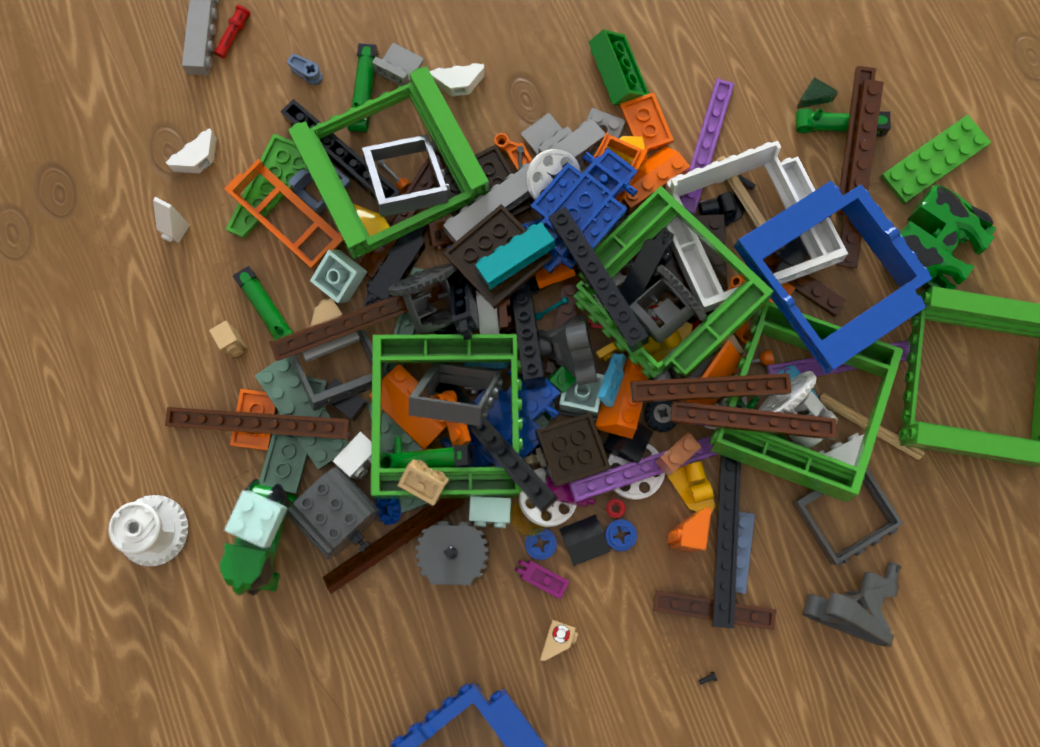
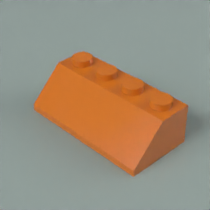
(655, 173)
(722, 364)
(395, 403)
(624, 415)
(691, 533)

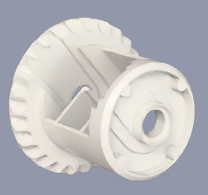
(799, 400)
(149, 530)

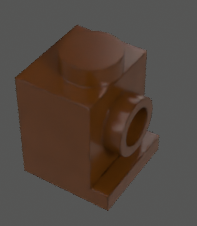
(442, 241)

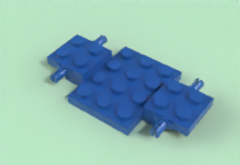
(588, 199)
(534, 404)

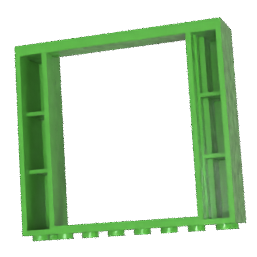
(441, 128)
(981, 313)
(445, 349)
(789, 459)

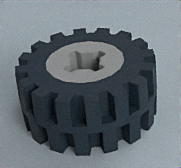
(657, 419)

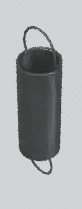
(747, 183)

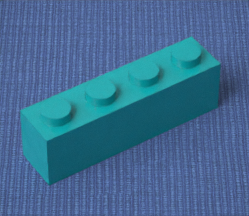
(515, 255)

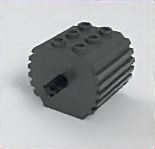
(333, 513)
(452, 553)

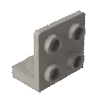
(397, 64)
(544, 133)

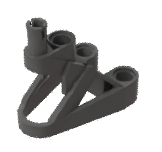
(571, 348)
(849, 610)

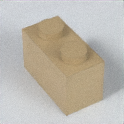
(228, 339)

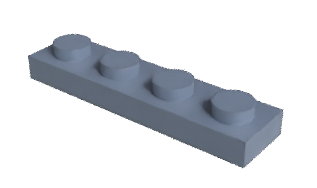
(745, 534)

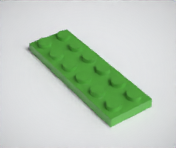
(935, 159)

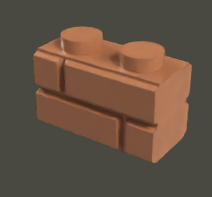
(678, 454)

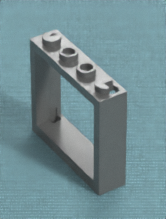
(412, 200)
(342, 391)
(423, 406)
(858, 547)

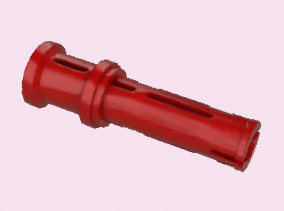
(236, 23)

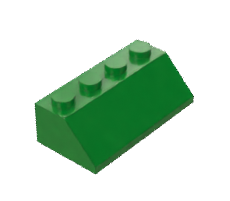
(617, 66)

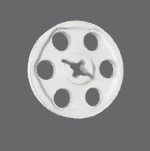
(553, 169)
(634, 492)
(535, 514)

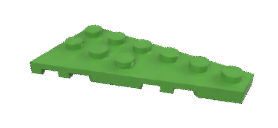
(284, 162)

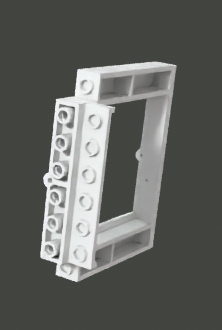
(791, 185)

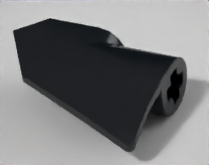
(724, 204)

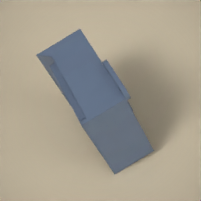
(303, 179)

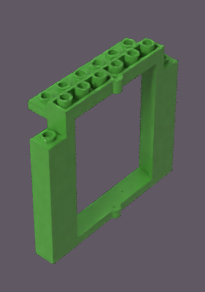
(721, 324)

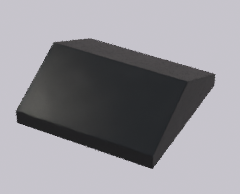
(627, 448)
(584, 540)

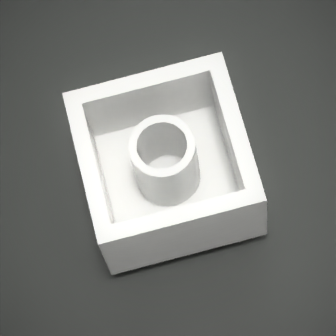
(355, 457)

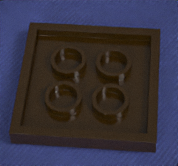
(572, 449)

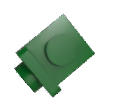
(561, 379)

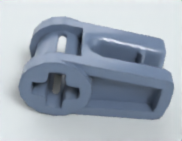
(305, 69)

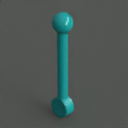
(539, 315)

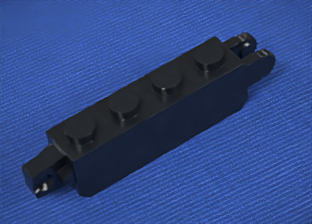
(790, 255)
(397, 265)
(644, 270)
(463, 305)

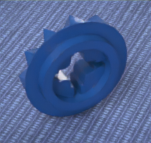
(393, 508)
(629, 539)
(549, 548)

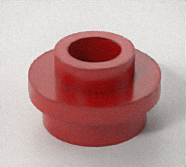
(619, 503)

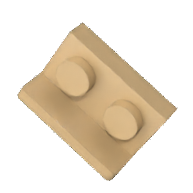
(423, 481)

